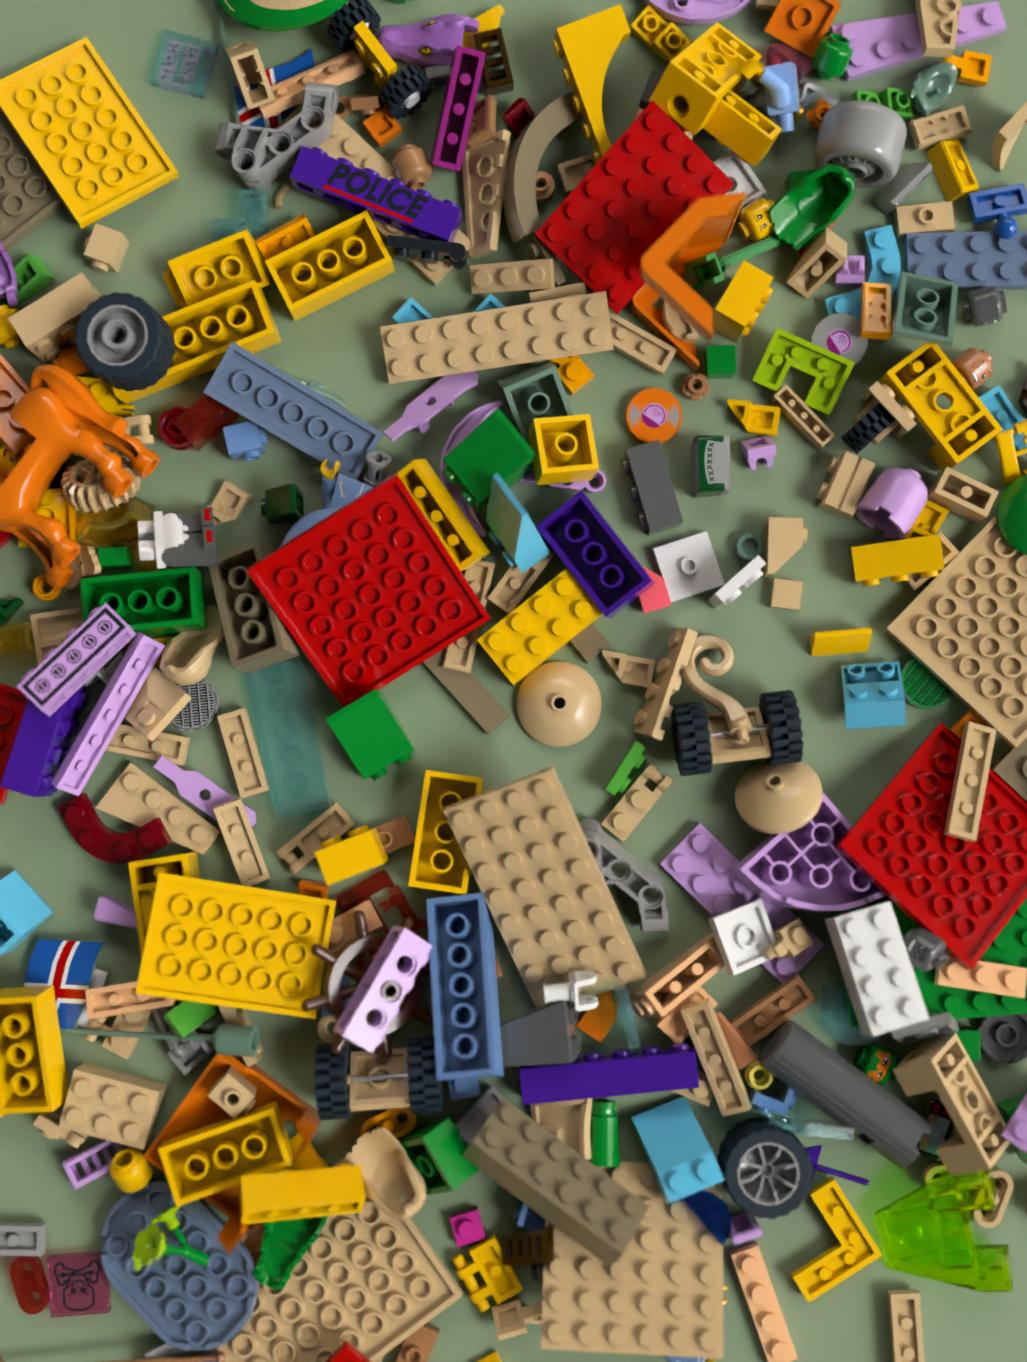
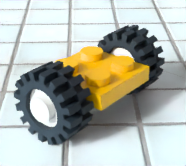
(355, 28)

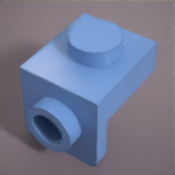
(767, 1102)
(528, 1218)

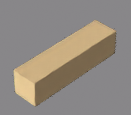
(802, 417)

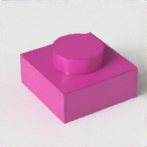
(467, 1226)

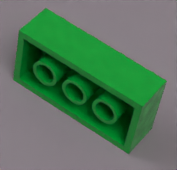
(172, 597)

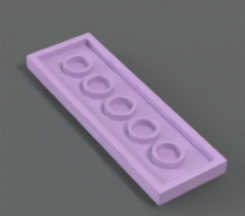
(704, 871)

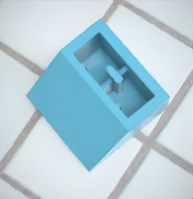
(873, 695)
(20, 911)

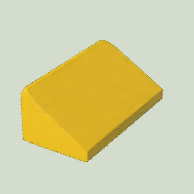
(952, 169)
(840, 641)

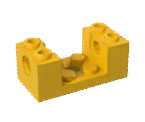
(703, 77)
(955, 430)
(144, 880)

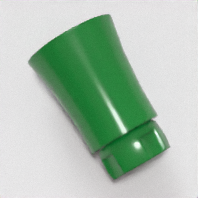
(604, 1134)

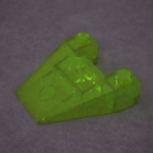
(935, 1236)

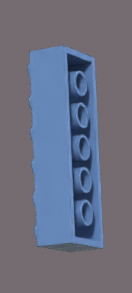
(464, 988)

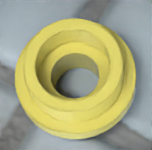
(758, 1084)

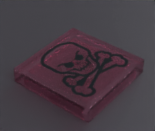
(78, 1284)

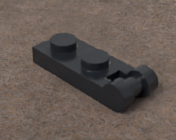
(426, 250)

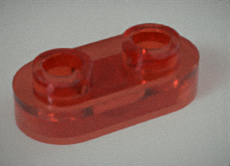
(27, 1282)

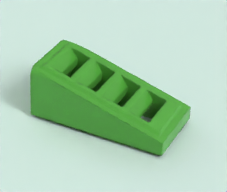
(36, 281)

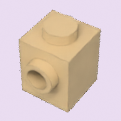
(105, 249)
(233, 1092)

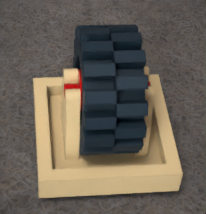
(878, 418)

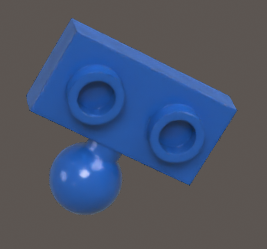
(1001, 205)

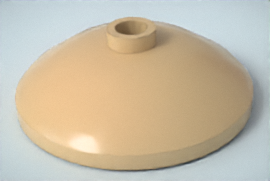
(555, 725)
(781, 806)

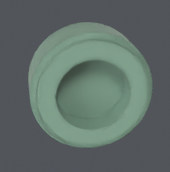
(748, 546)

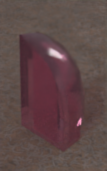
(783, 53)

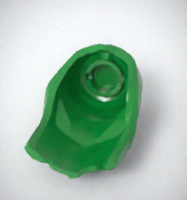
(812, 205)

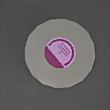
(841, 336)

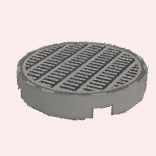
(200, 709)

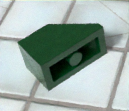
(283, 504)

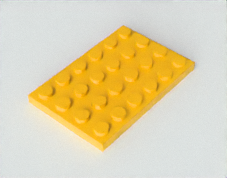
(84, 132)
(234, 945)

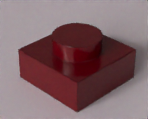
(517, 116)

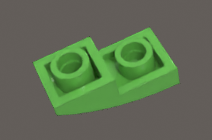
(892, 98)
(189, 1016)

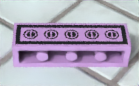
(76, 659)

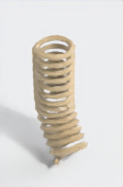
(280, 196)

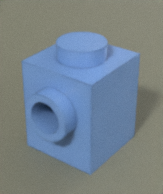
(246, 441)

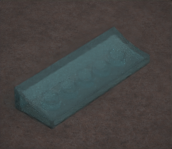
(289, 738)

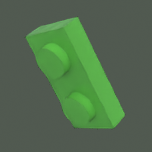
(633, 758)

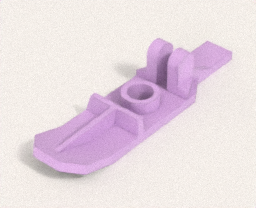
(441, 393)
(190, 785)

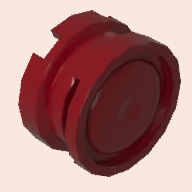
(169, 432)

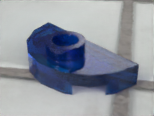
(711, 1213)

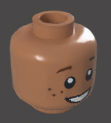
(974, 366)

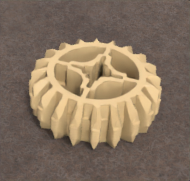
(86, 490)

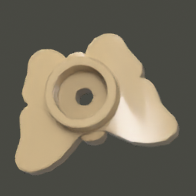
(84, 566)

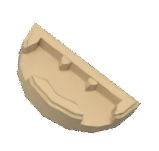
(677, 325)

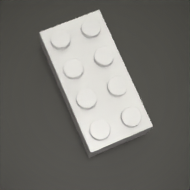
(876, 969)

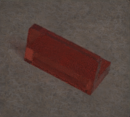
(204, 421)

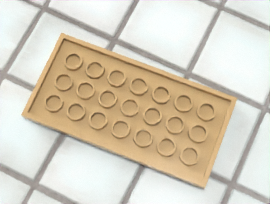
(544, 885)

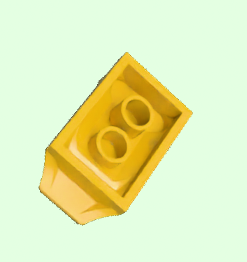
(215, 269)

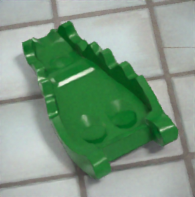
(284, 1247)

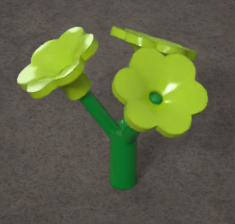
(151, 1244)

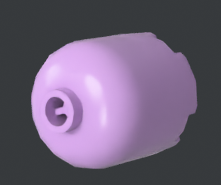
(893, 502)

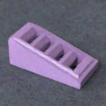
(115, 912)
(72, 1172)
(744, 1228)

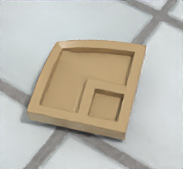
(1006, 138)
(52, 628)
(156, 704)
(567, 1122)

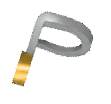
(820, 92)

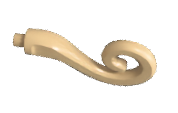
(733, 712)

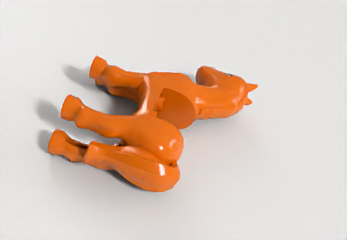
(64, 422)

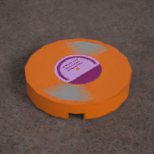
(653, 416)

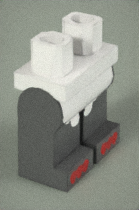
(178, 539)

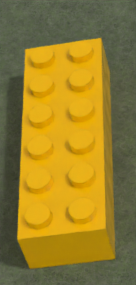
(206, 331)

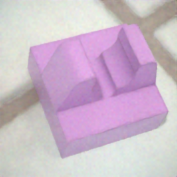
(851, 272)
(758, 448)

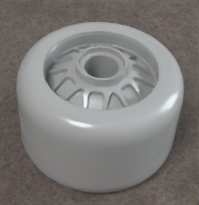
(863, 140)

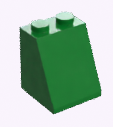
(486, 451)
(371, 735)

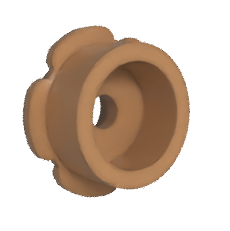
(690, 391)

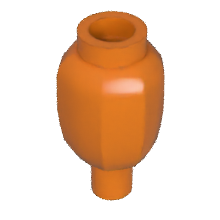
(70, 360)

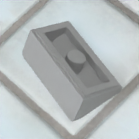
(902, 186)

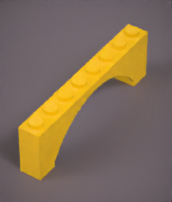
(586, 52)

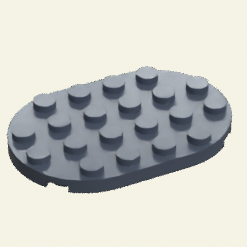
(175, 1296)

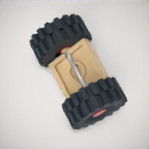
(705, 738)
(369, 1082)

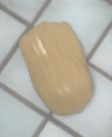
(191, 652)
(388, 1173)

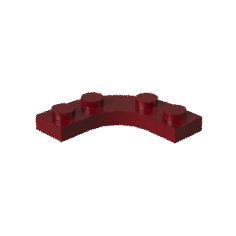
(106, 843)

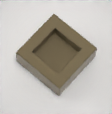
(589, 643)

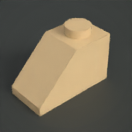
(818, 262)
(781, 541)

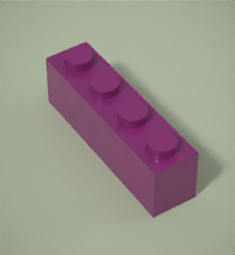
(457, 108)

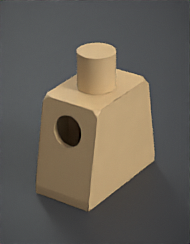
(250, 70)

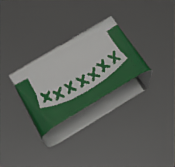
(711, 465)

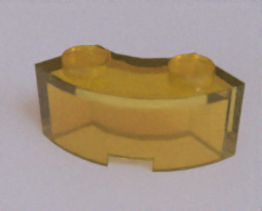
(114, 525)

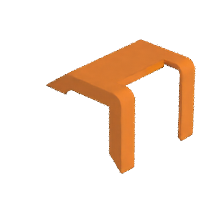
(695, 234)
(200, 1110)

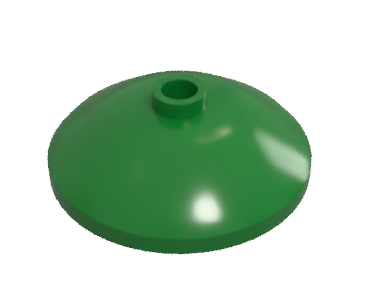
(1012, 515)

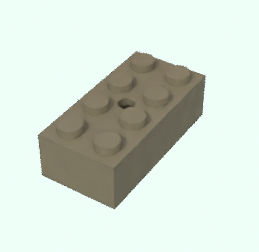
(250, 624)

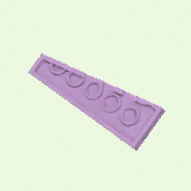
(896, 39)

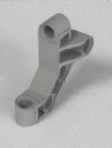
(256, 149)
(632, 879)

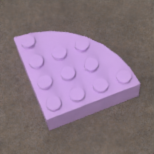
(806, 869)

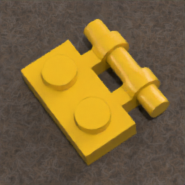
(499, 1279)

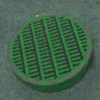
(922, 687)

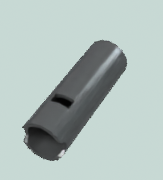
(844, 1093)

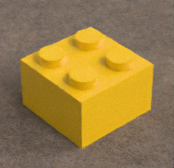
(741, 302)
(563, 449)
(351, 856)

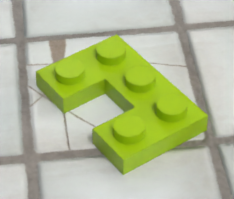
(827, 367)

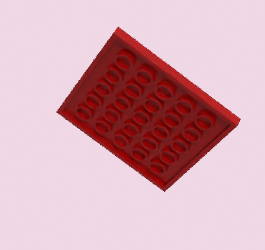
(369, 591)
(940, 881)

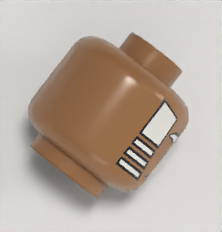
(412, 166)

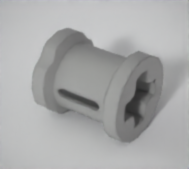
(383, 464)

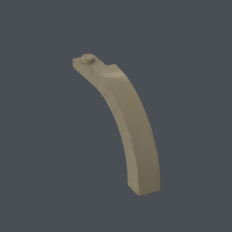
(521, 174)

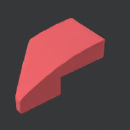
(656, 596)

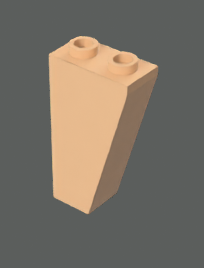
(677, 979)

